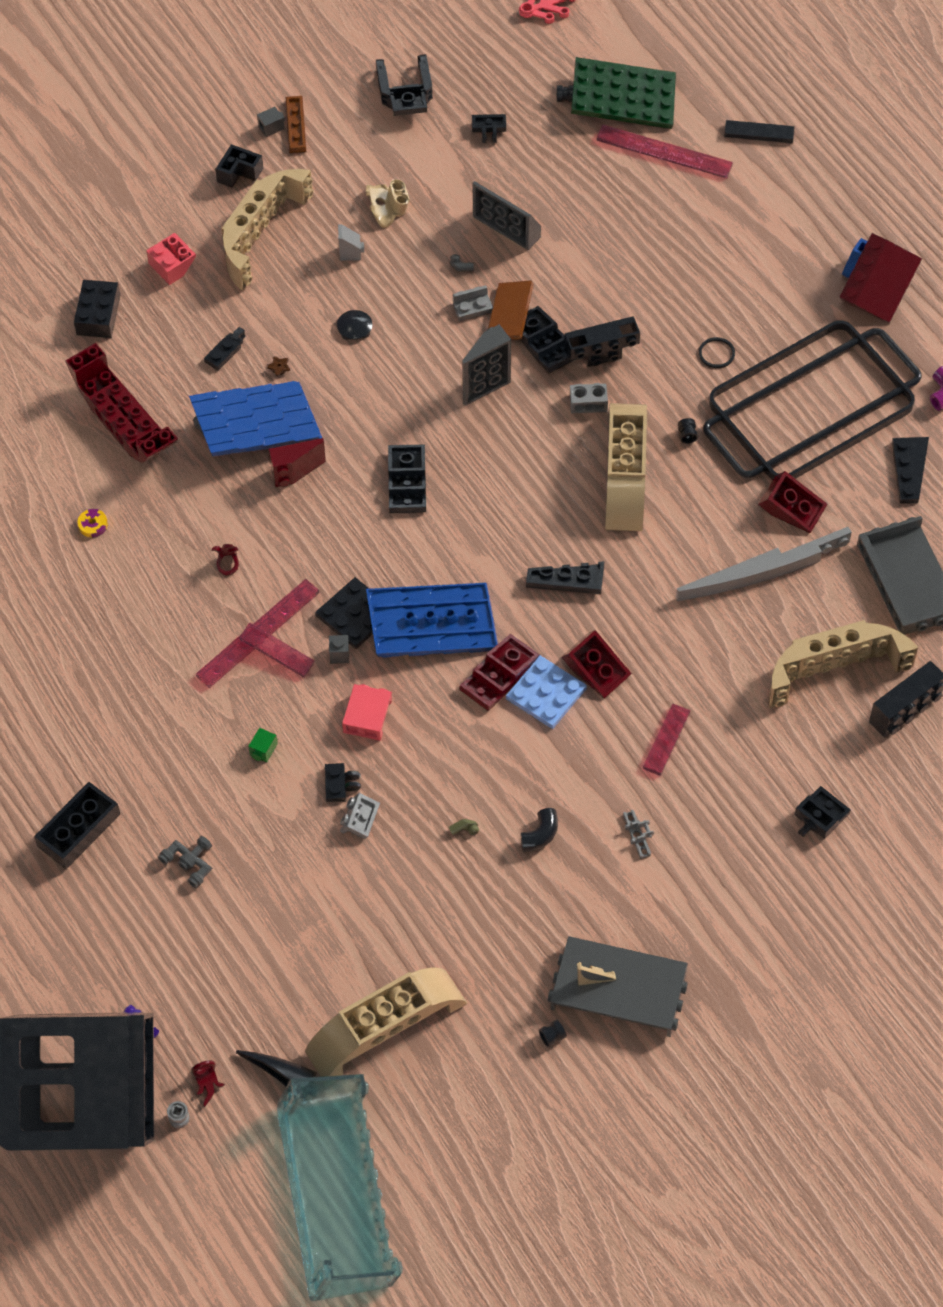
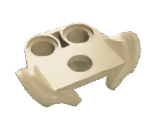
(395, 200)

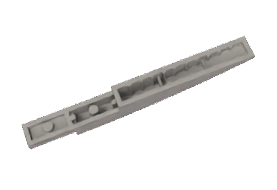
(764, 567)

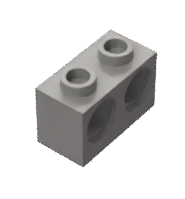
(588, 402)

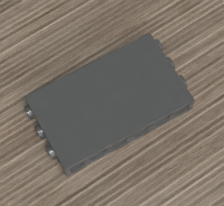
(905, 574)
(644, 988)

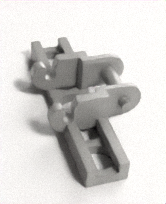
(635, 840)

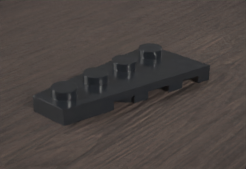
(909, 466)
(574, 579)

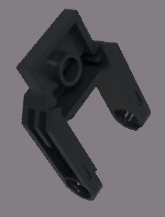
(406, 98)

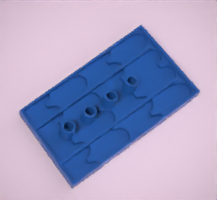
(255, 418)
(432, 619)

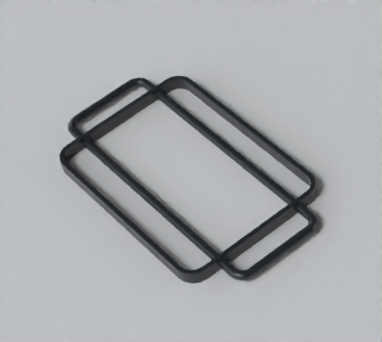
(859, 339)

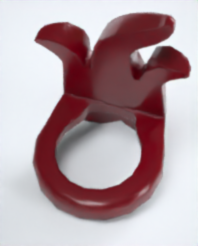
(227, 549)
(206, 1076)

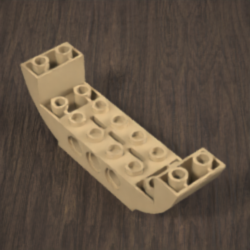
(254, 215)
(626, 467)
(838, 649)
(381, 1017)

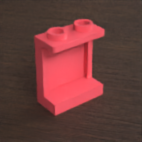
(366, 711)

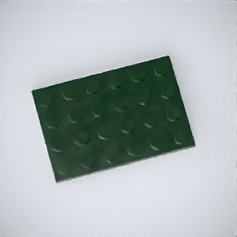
(623, 93)

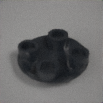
(354, 325)

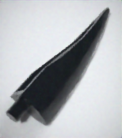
(277, 1067)

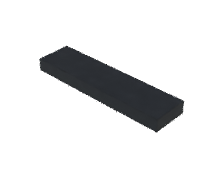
(759, 131)

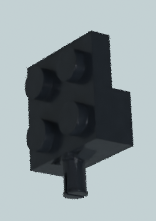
(821, 813)

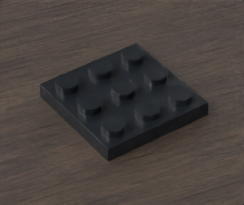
(348, 613)

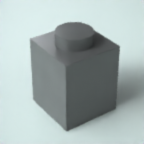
(271, 121)
(339, 649)

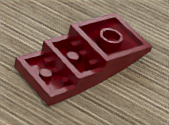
(499, 672)

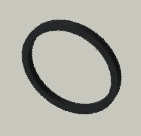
(716, 365)

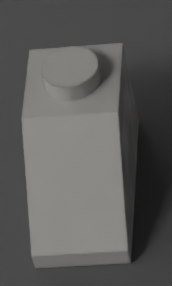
(349, 244)

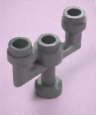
(189, 859)

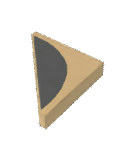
(593, 975)

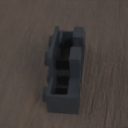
(603, 341)

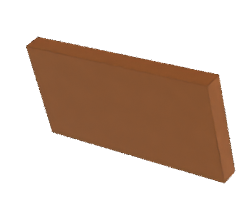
(511, 307)

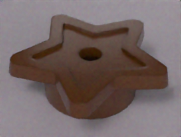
(279, 370)

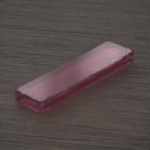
(276, 650)
(666, 739)

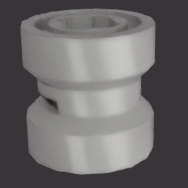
(179, 1119)

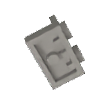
(472, 303)
(359, 815)

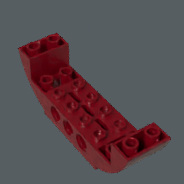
(117, 407)

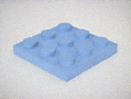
(546, 692)

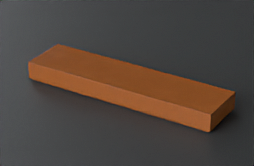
(295, 124)

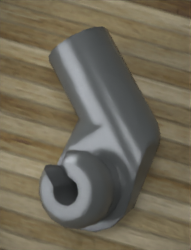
(459, 265)

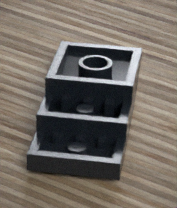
(544, 340)
(407, 478)

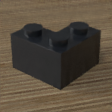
(238, 163)

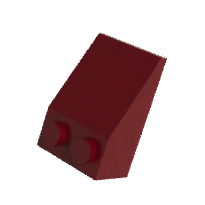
(295, 461)
(792, 502)
(596, 664)

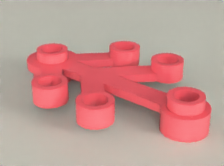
(528, 9)

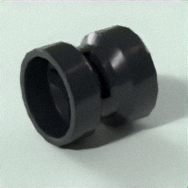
(564, 93)
(687, 428)
(552, 1033)

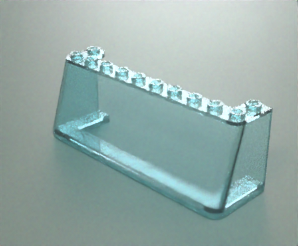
(335, 1187)

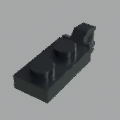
(225, 349)

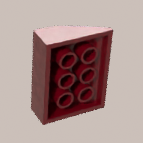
(880, 278)

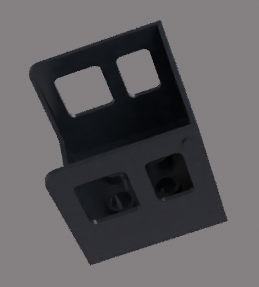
(108, 1075)

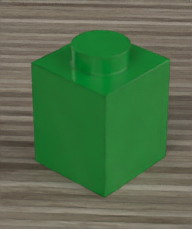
(262, 745)

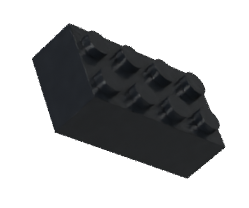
(907, 699)
(77, 825)

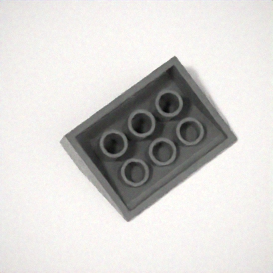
(504, 217)
(486, 365)

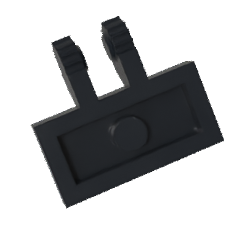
(489, 123)
(335, 782)

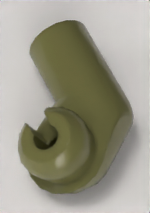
(464, 824)

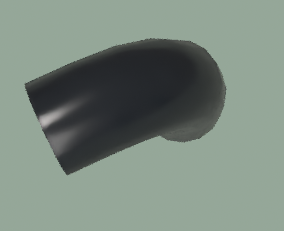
(543, 833)

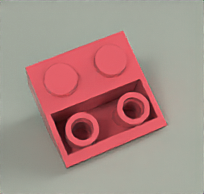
(170, 258)

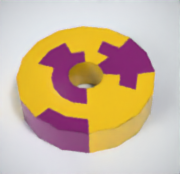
(95, 529)

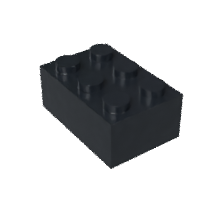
(97, 308)

